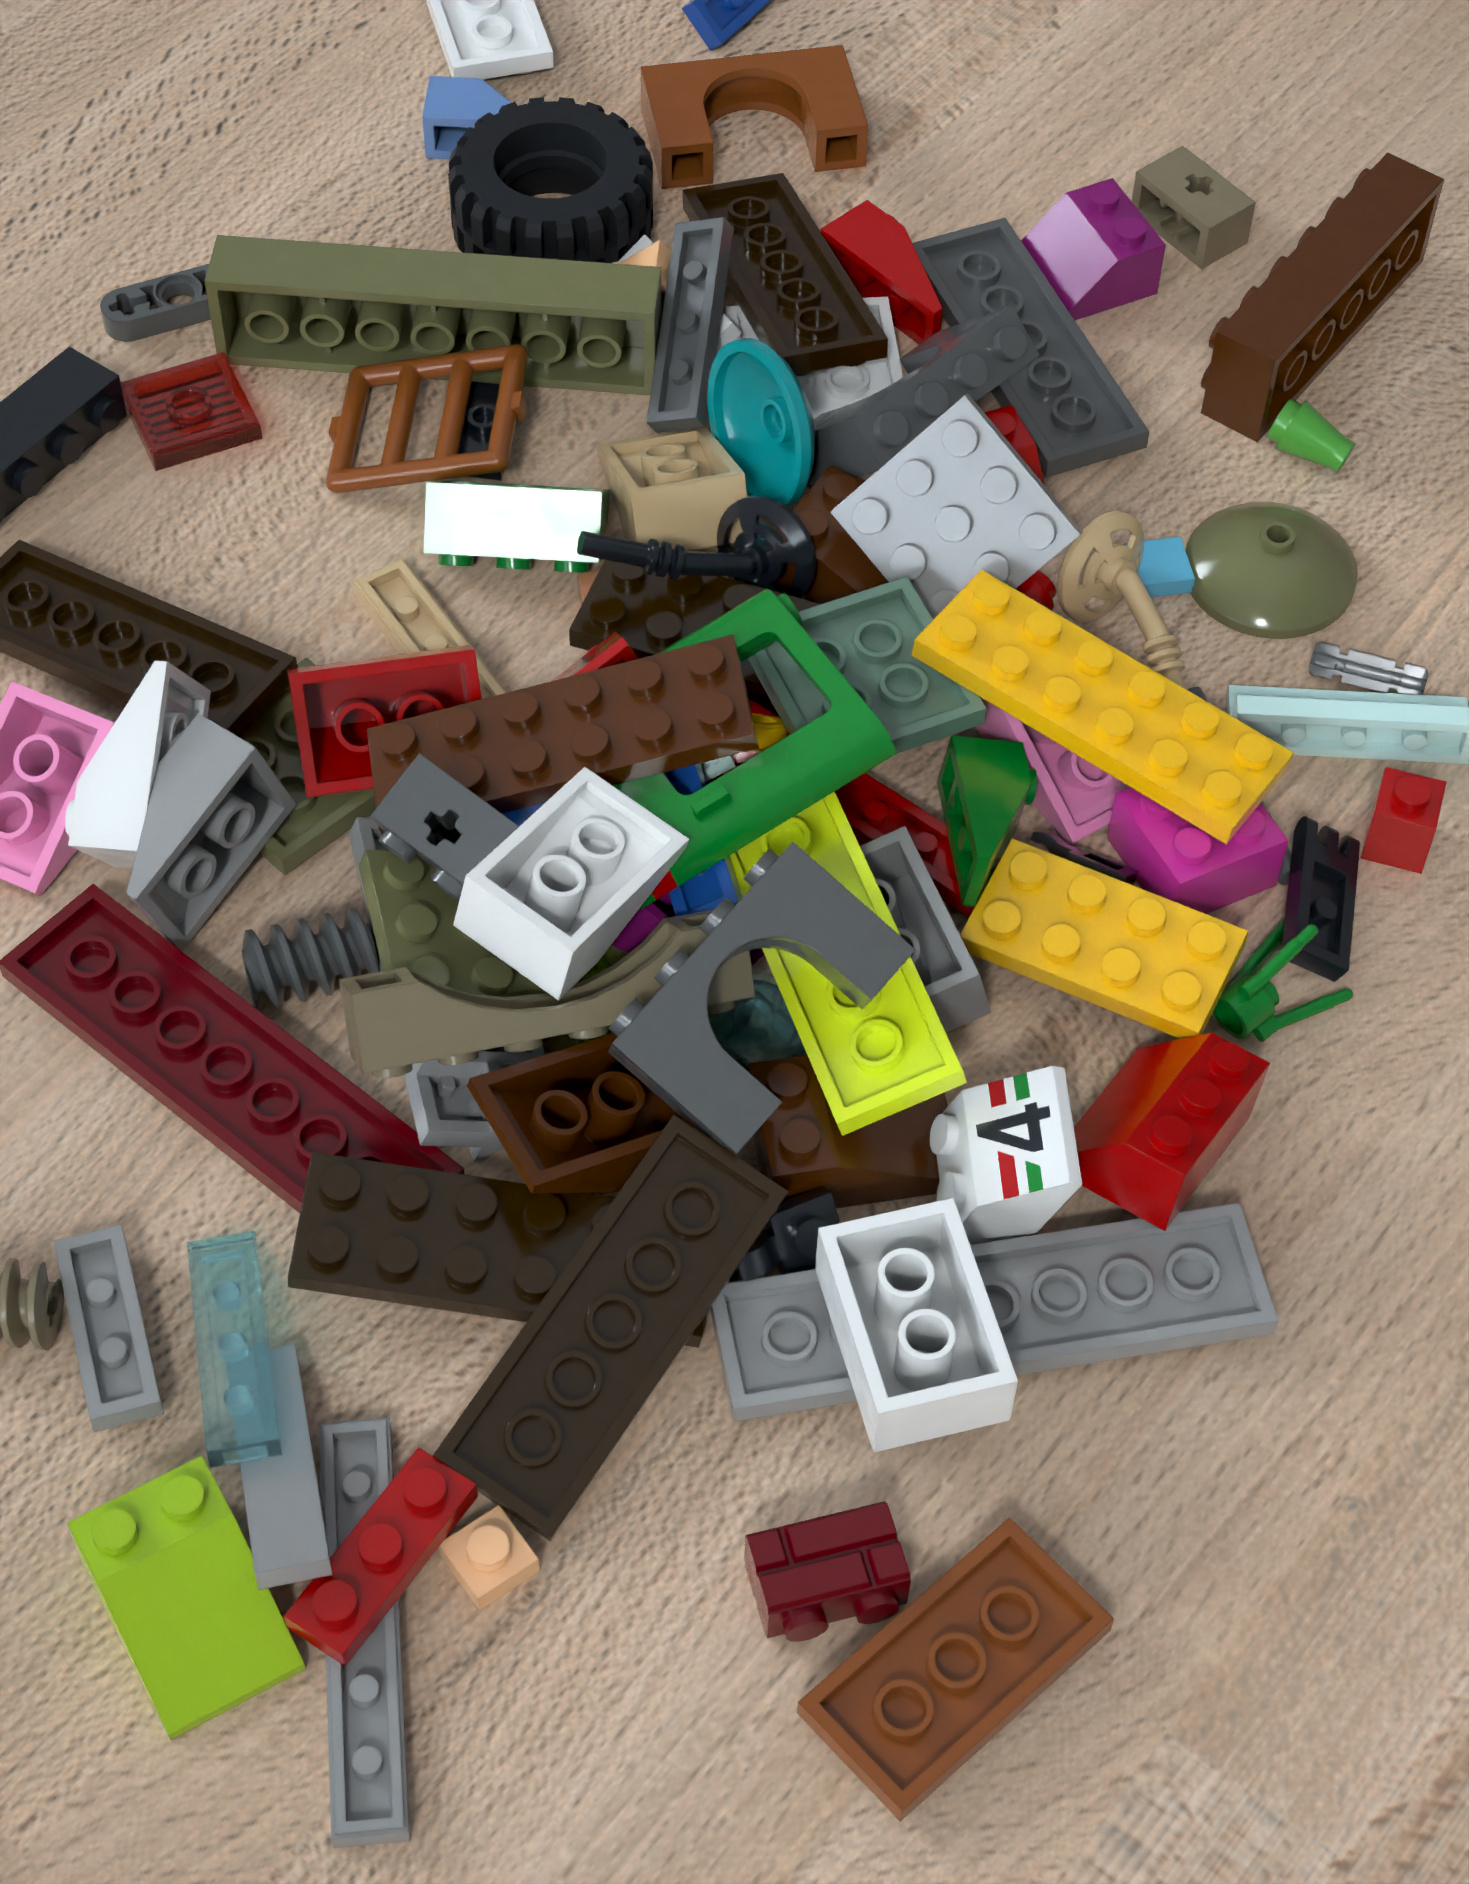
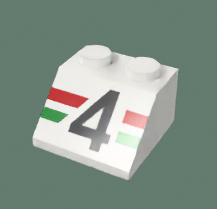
(1008, 1154)

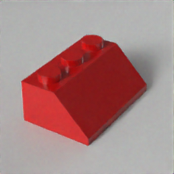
(343, 699)
(1166, 1123)

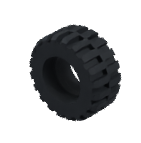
(544, 151)

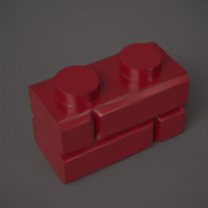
(827, 1572)

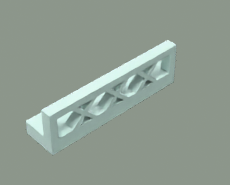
(1356, 723)

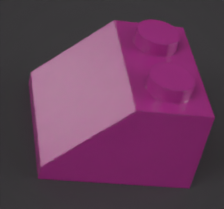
(1097, 250)

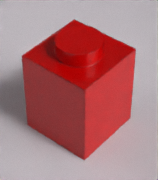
(1403, 820)

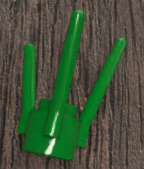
(1250, 998)

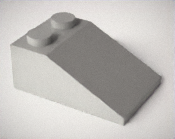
(203, 827)

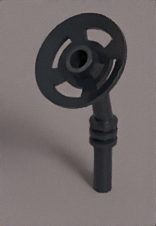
(751, 561)

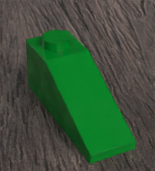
(982, 801)

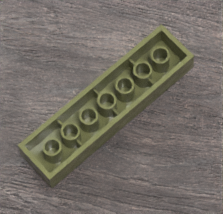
(375, 305)

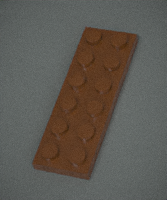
(612, 720)

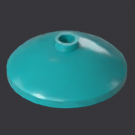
(762, 419)

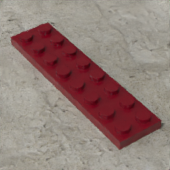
(204, 1048)

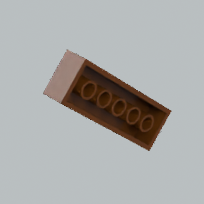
(1319, 296)

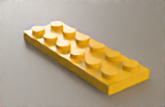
(1103, 705)

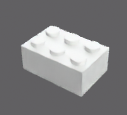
(915, 1325)

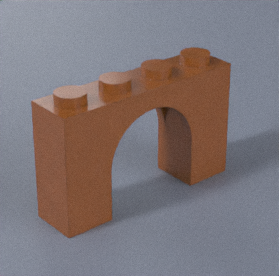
(803, 85)

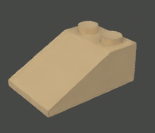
(673, 487)

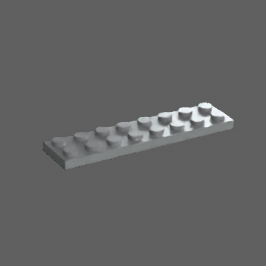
(1053, 1294)

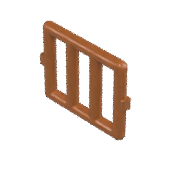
(446, 461)

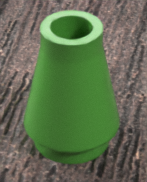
(1308, 435)

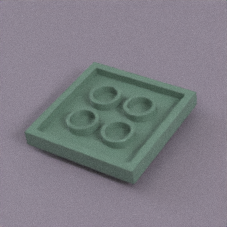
(871, 645)

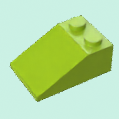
(185, 1597)

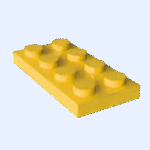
(1103, 940)

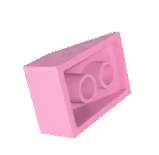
(41, 760)
(1069, 790)

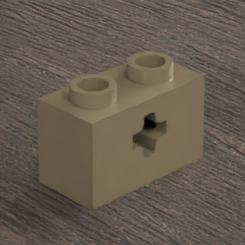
(1193, 207)

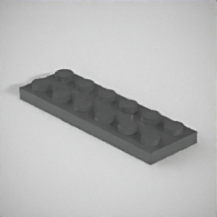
(1065, 392)

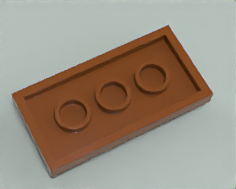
(954, 1668)

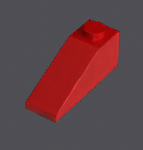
(883, 264)

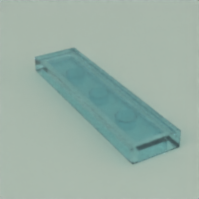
(233, 1350)

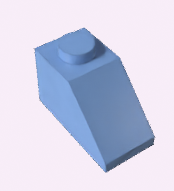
(452, 108)

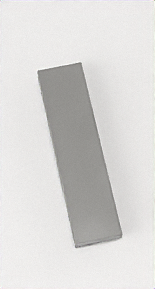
(284, 1491)

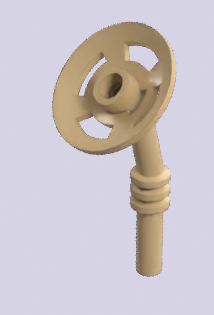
(1110, 577)

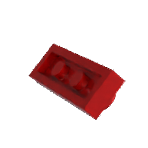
(381, 1556)

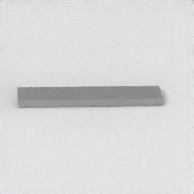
(366, 1695)

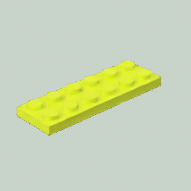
(867, 1057)

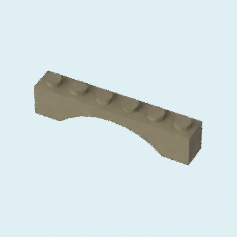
(408, 1019)

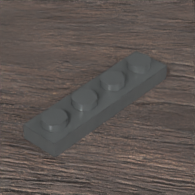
(690, 324)

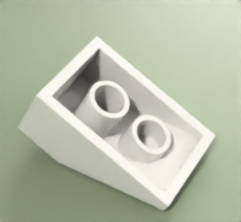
(119, 779)
(567, 882)

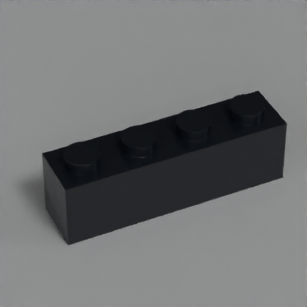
(54, 422)

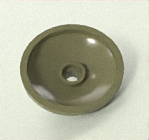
(1271, 570)

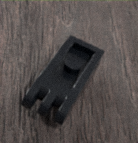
(1323, 895)

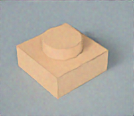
(489, 1557)

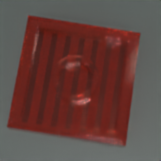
(190, 411)

